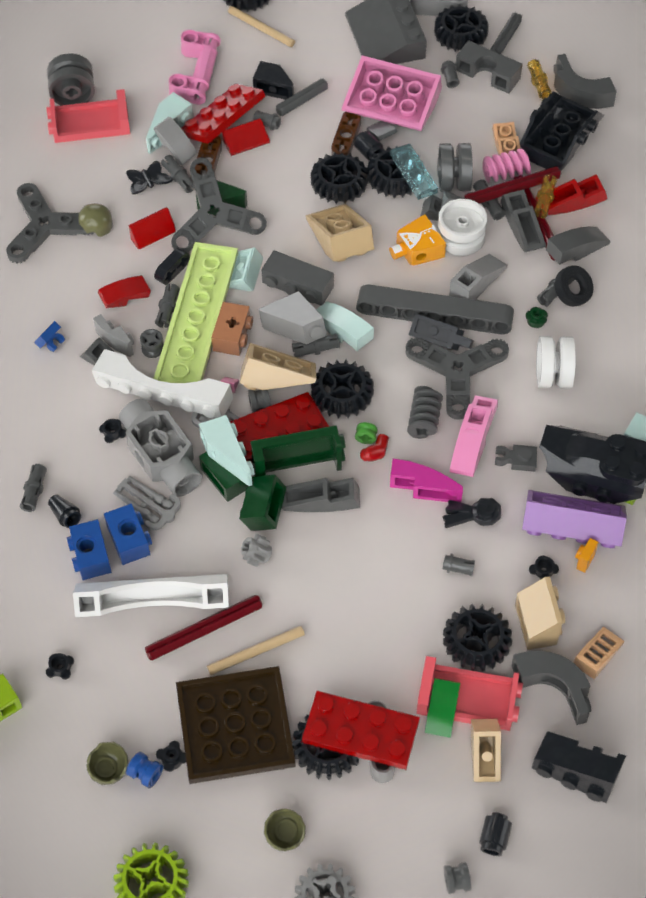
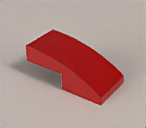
(119, 292)

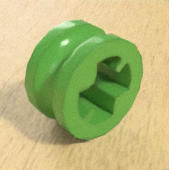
(366, 433)

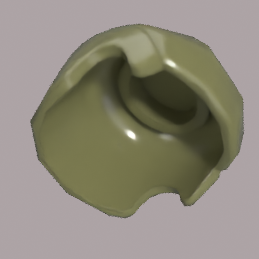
(95, 219)
(107, 763)
(284, 830)

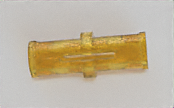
(539, 78)
(545, 196)

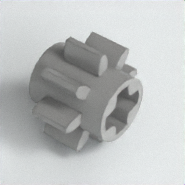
(256, 550)

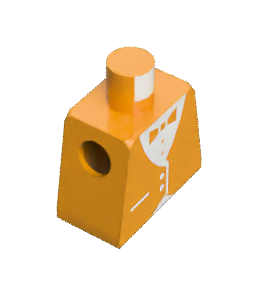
(418, 242)

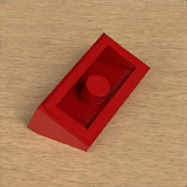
(245, 137)
(152, 228)

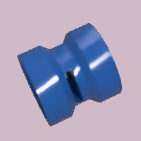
(144, 770)

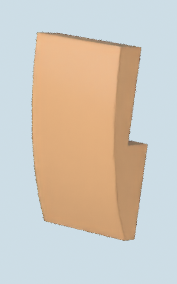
(505, 137)

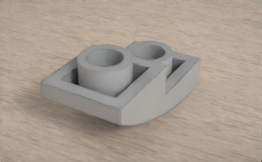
(176, 140)
(113, 336)

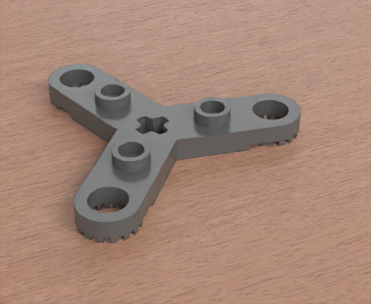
(228, 215)
(34, 233)
(457, 381)

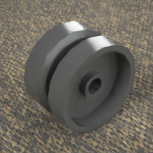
(70, 79)
(450, 167)

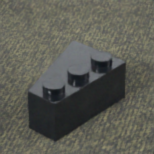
(577, 766)

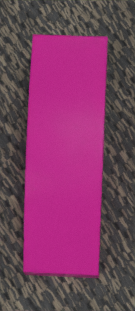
(424, 482)

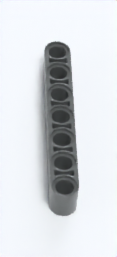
(455, 311)

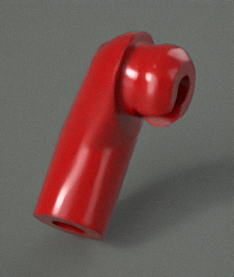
(375, 451)

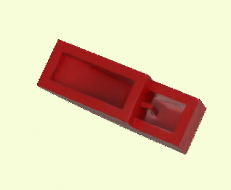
(577, 196)

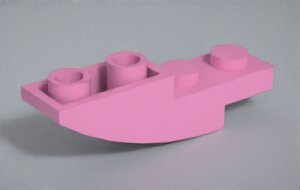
(473, 435)

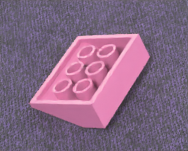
(392, 93)

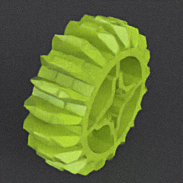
(158, 859)

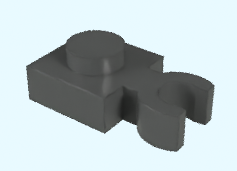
(521, 457)

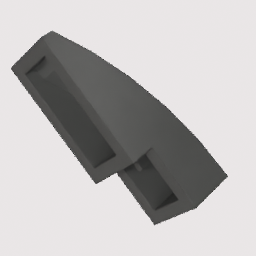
(523, 221)
(576, 243)
(322, 496)

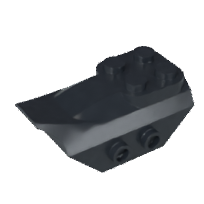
(558, 131)
(595, 465)

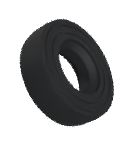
(584, 281)

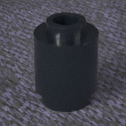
(367, 144)
(495, 834)

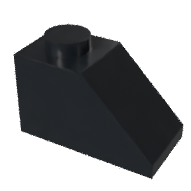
(273, 81)

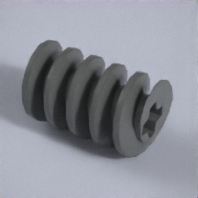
(424, 412)

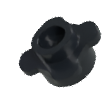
(110, 425)
(544, 562)
(59, 659)
(171, 763)

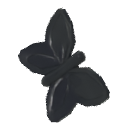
(147, 178)

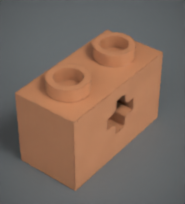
(231, 329)

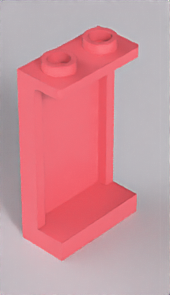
(89, 119)
(479, 694)

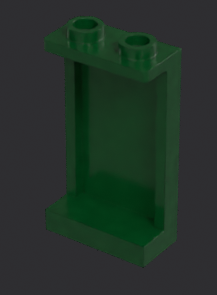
(298, 450)

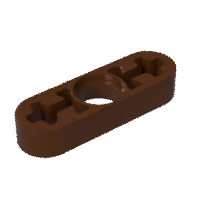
(344, 127)
(204, 152)

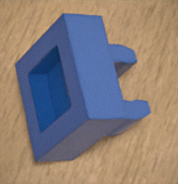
(48, 336)

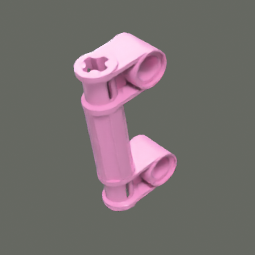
(196, 45)

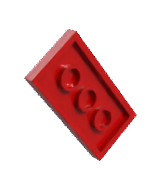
(222, 112)
(283, 418)
(361, 730)

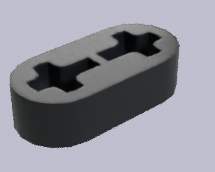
(172, 266)

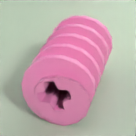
(506, 164)

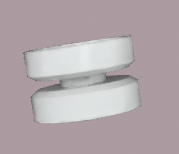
(462, 226)
(555, 361)

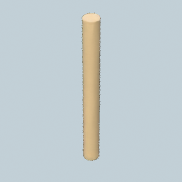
(261, 26)
(255, 650)

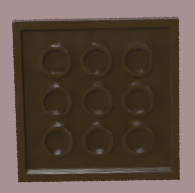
(235, 725)

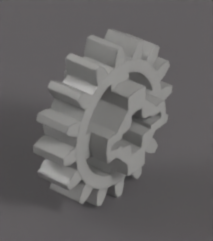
(330, 884)

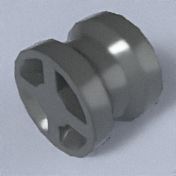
(151, 337)
(258, 399)
(457, 878)

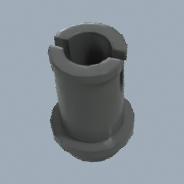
(449, 70)
(268, 120)
(458, 565)

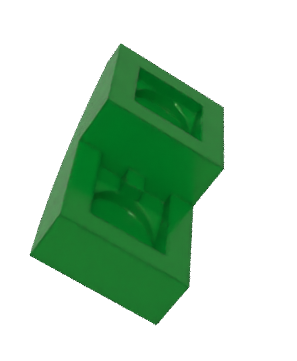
(442, 707)

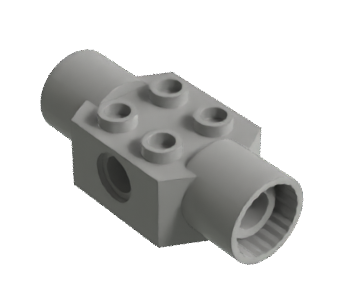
(160, 447)

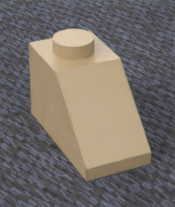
(486, 750)

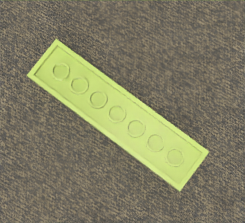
(196, 314)

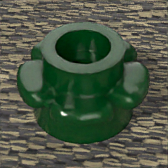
(536, 317)

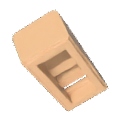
(586, 664)

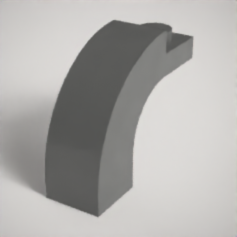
(587, 92)
(559, 672)

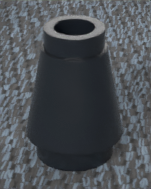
(64, 511)

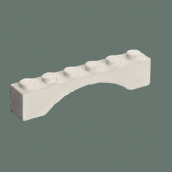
(203, 397)
(188, 591)

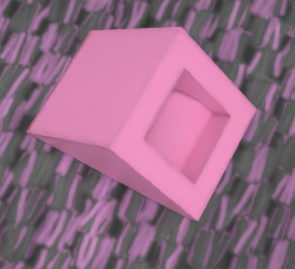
(233, 382)

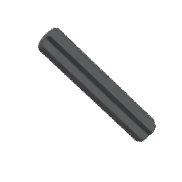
(507, 33)
(301, 97)

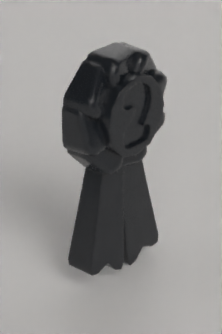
(484, 512)

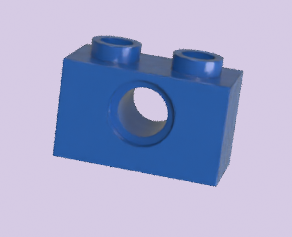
(131, 546)
(91, 563)

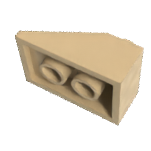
(341, 232)
(272, 369)

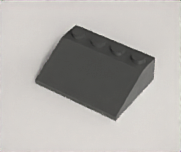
(387, 31)

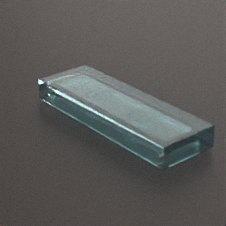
(414, 171)

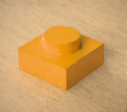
(586, 554)

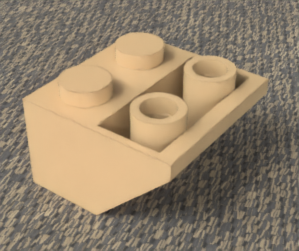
(539, 614)

